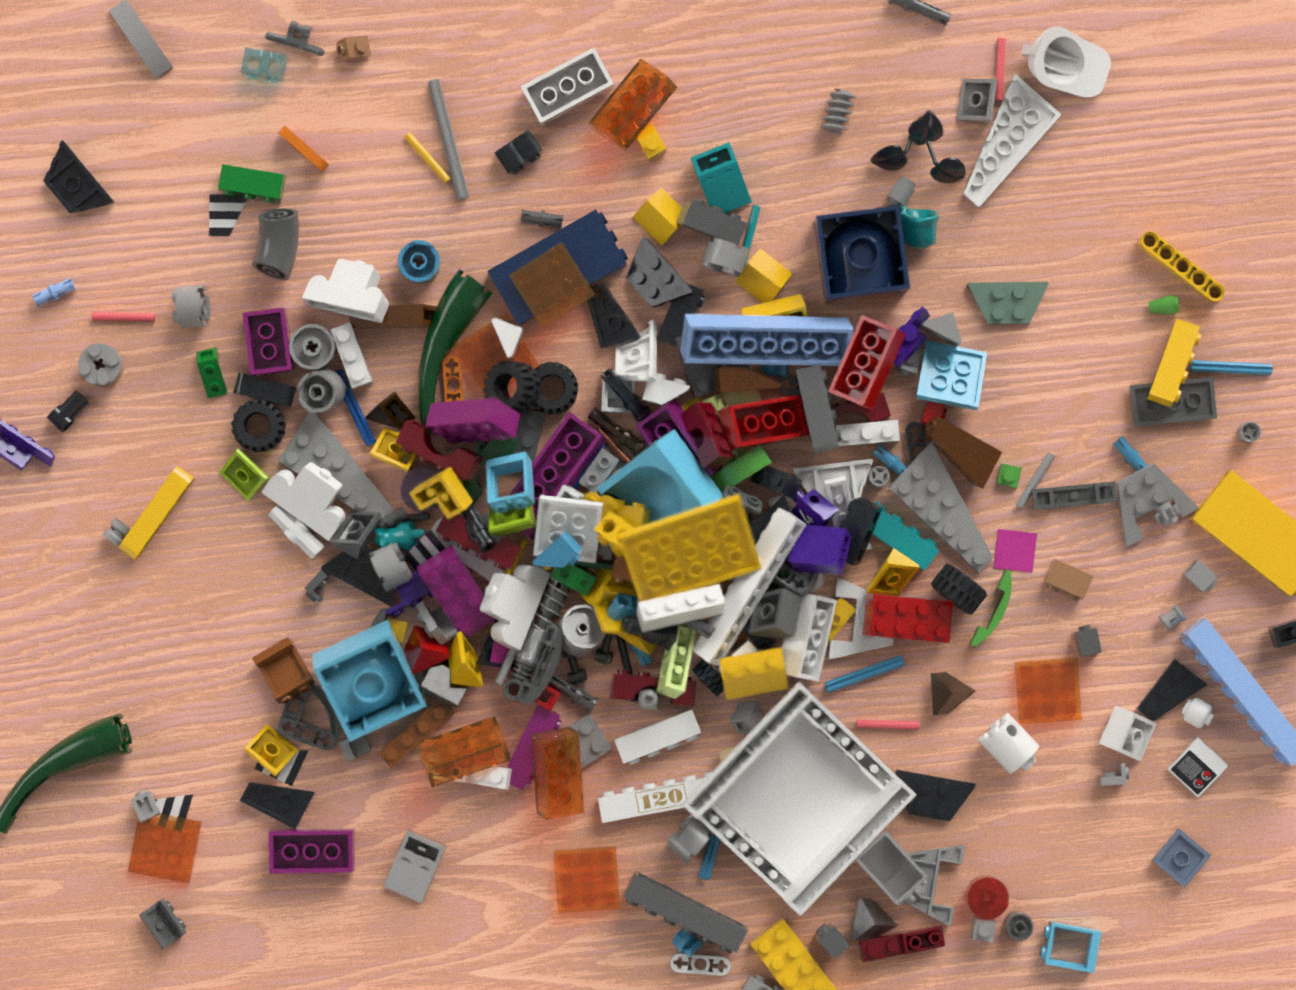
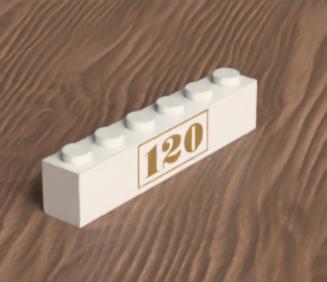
(648, 799)

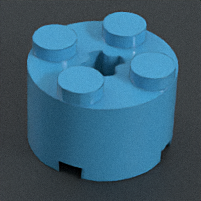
(412, 252)

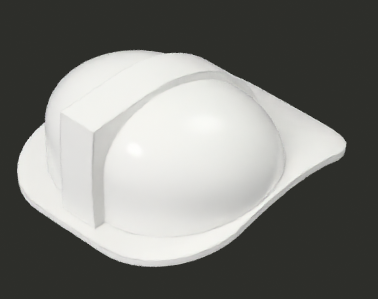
(1068, 62)

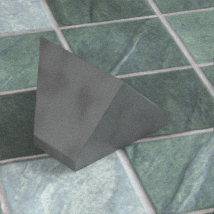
(870, 920)

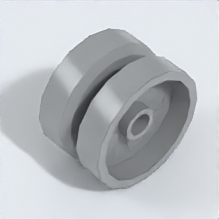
(302, 341)
(580, 630)

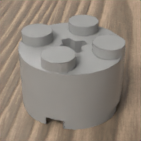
(725, 256)
(191, 306)
(97, 353)
(319, 381)
(391, 566)
(689, 839)

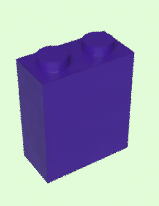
(820, 550)

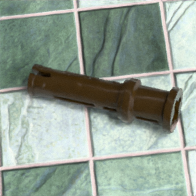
(624, 436)

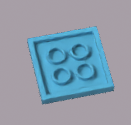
(951, 375)

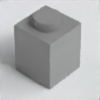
(1200, 576)
(983, 929)

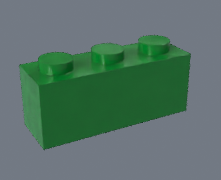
(251, 183)

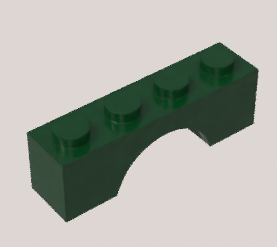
(491, 449)

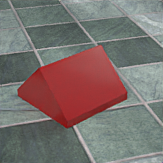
(424, 651)

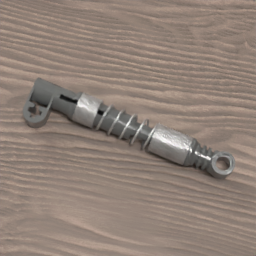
(532, 648)

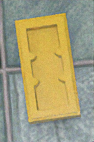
(841, 615)

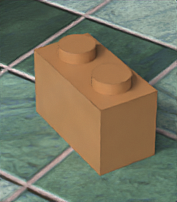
(1067, 579)

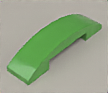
(741, 468)
(1004, 585)

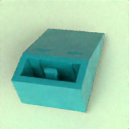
(721, 178)

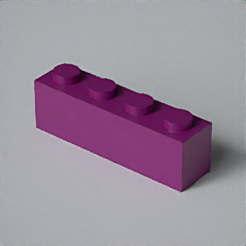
(522, 758)

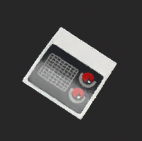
(1197, 767)

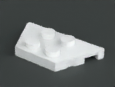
(638, 357)
(854, 472)

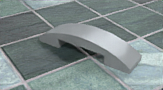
(140, 39)

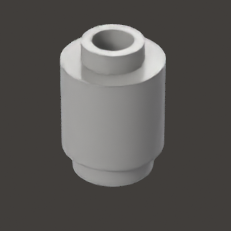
(901, 191)

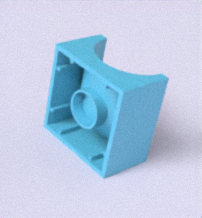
(664, 479)
(368, 680)

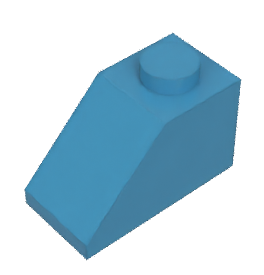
(560, 552)

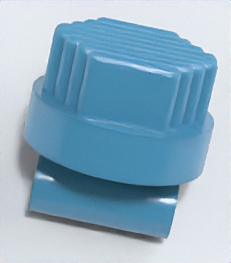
(775, 370)
(686, 942)

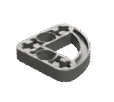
(788, 584)
(295, 719)

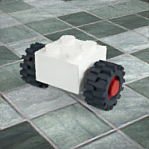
(711, 678)

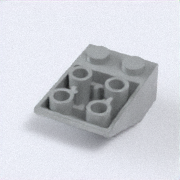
(415, 865)

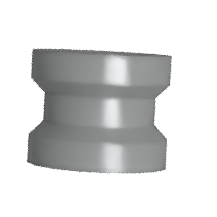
(878, 473)

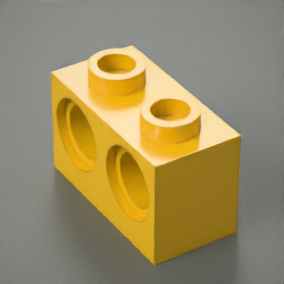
(607, 524)

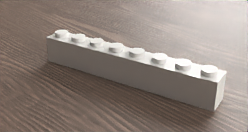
(749, 588)

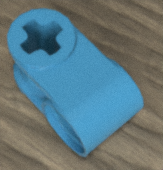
(623, 606)

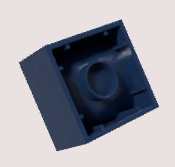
(861, 253)

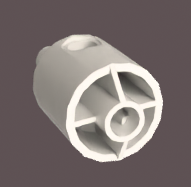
(1010, 744)

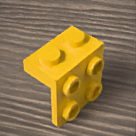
(602, 602)

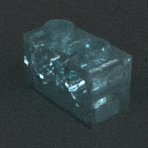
(265, 59)

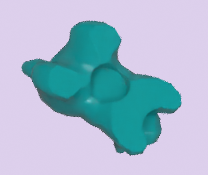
(404, 535)

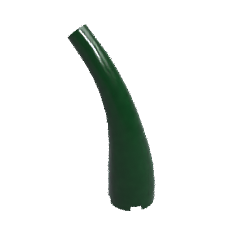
(452, 316)
(87, 746)

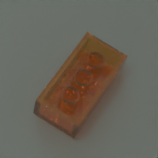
(632, 104)
(463, 751)
(557, 773)

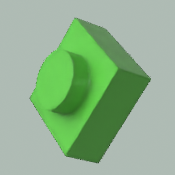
(1008, 475)

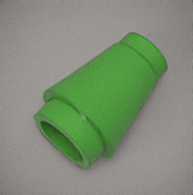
(1166, 305)

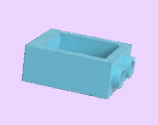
(507, 465)
(1091, 953)

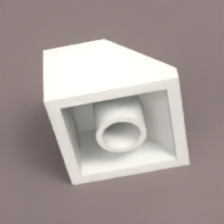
(1128, 733)

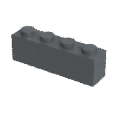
(817, 409)

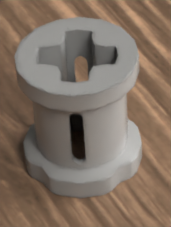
(1172, 617)

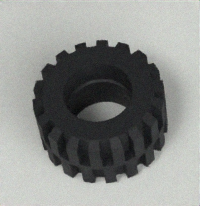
(525, 380)
(570, 388)
(240, 426)
(959, 589)

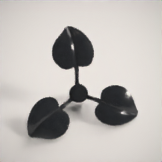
(921, 131)

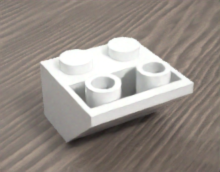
(663, 390)

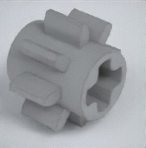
(1166, 513)

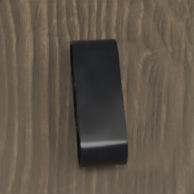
(264, 389)

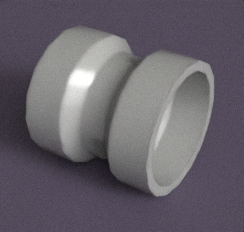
(1251, 434)
(116, 532)

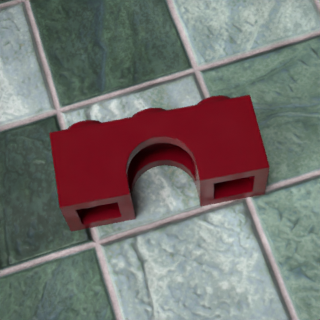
(715, 448)

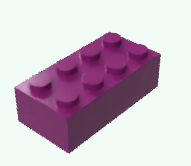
(669, 419)
(472, 420)
(455, 591)
(312, 850)

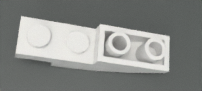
(492, 777)

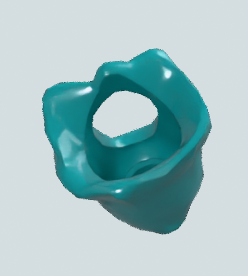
(919, 227)

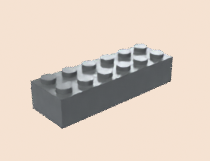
(685, 911)

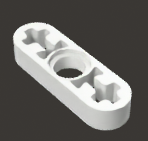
(716, 959)

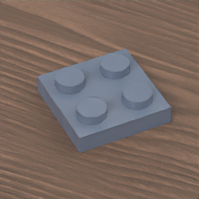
(1181, 857)

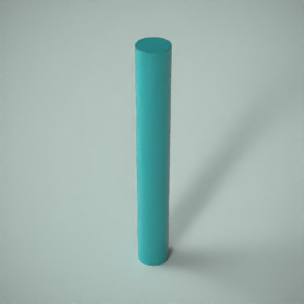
(751, 228)

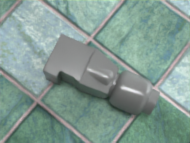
(648, 698)

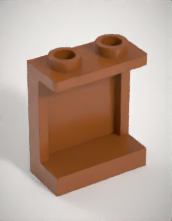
(284, 670)

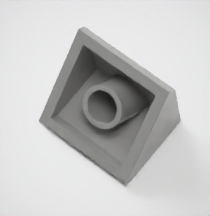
(977, 100)
(943, 328)

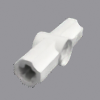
(296, 531)

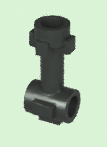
(603, 655)
(577, 675)

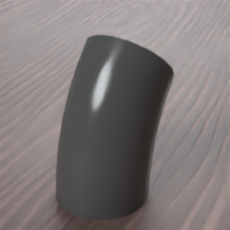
(277, 242)

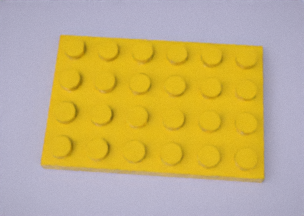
(690, 550)

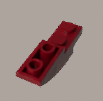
(901, 943)

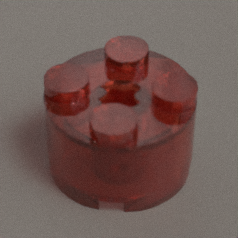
(975, 893)

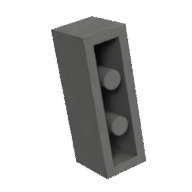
(711, 221)

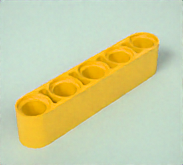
(1191, 268)
(156, 513)

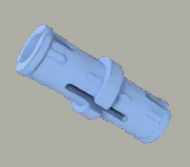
(53, 292)

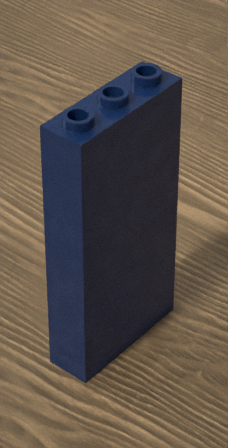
(586, 242)

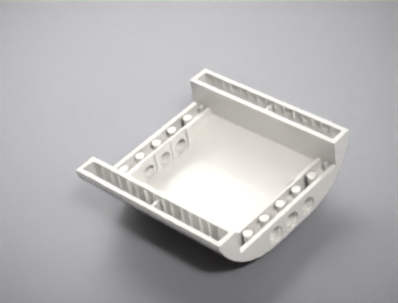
(799, 798)

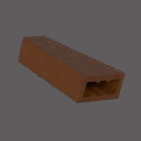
(399, 317)
(966, 452)

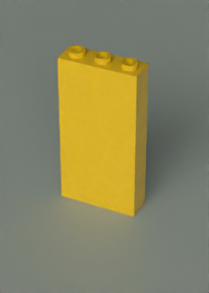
(1251, 530)

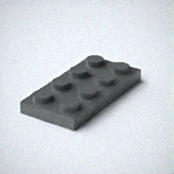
(1194, 404)

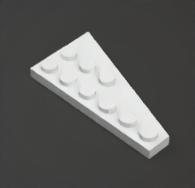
(1016, 129)

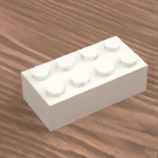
(567, 86)
(806, 650)

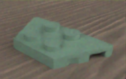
(1008, 300)

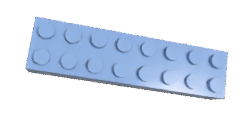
(765, 339)
(1243, 689)

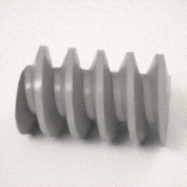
(838, 111)

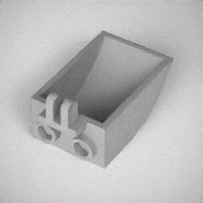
(893, 869)

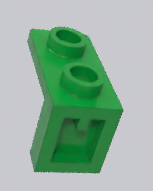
(211, 372)
(575, 578)

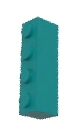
(905, 540)

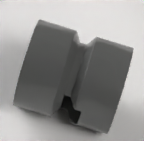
(1018, 925)

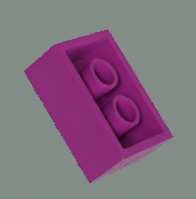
(268, 341)

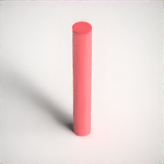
(1000, 65)
(111, 316)
(887, 724)

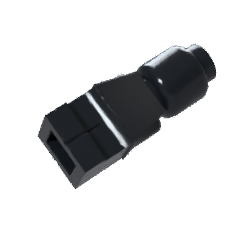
(663, 636)

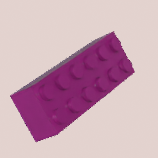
(561, 461)

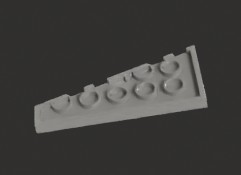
(318, 445)
(935, 499)

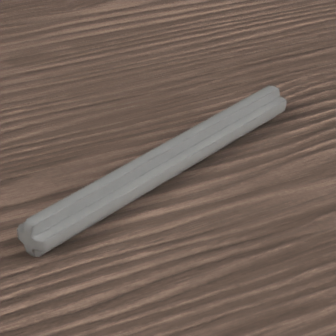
(448, 139)

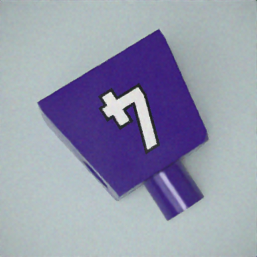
(813, 508)

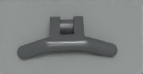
(295, 42)
(401, 516)

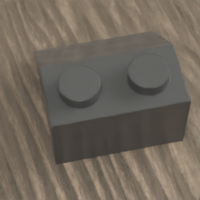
(776, 615)

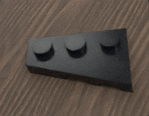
(609, 318)
(1170, 689)
(278, 802)

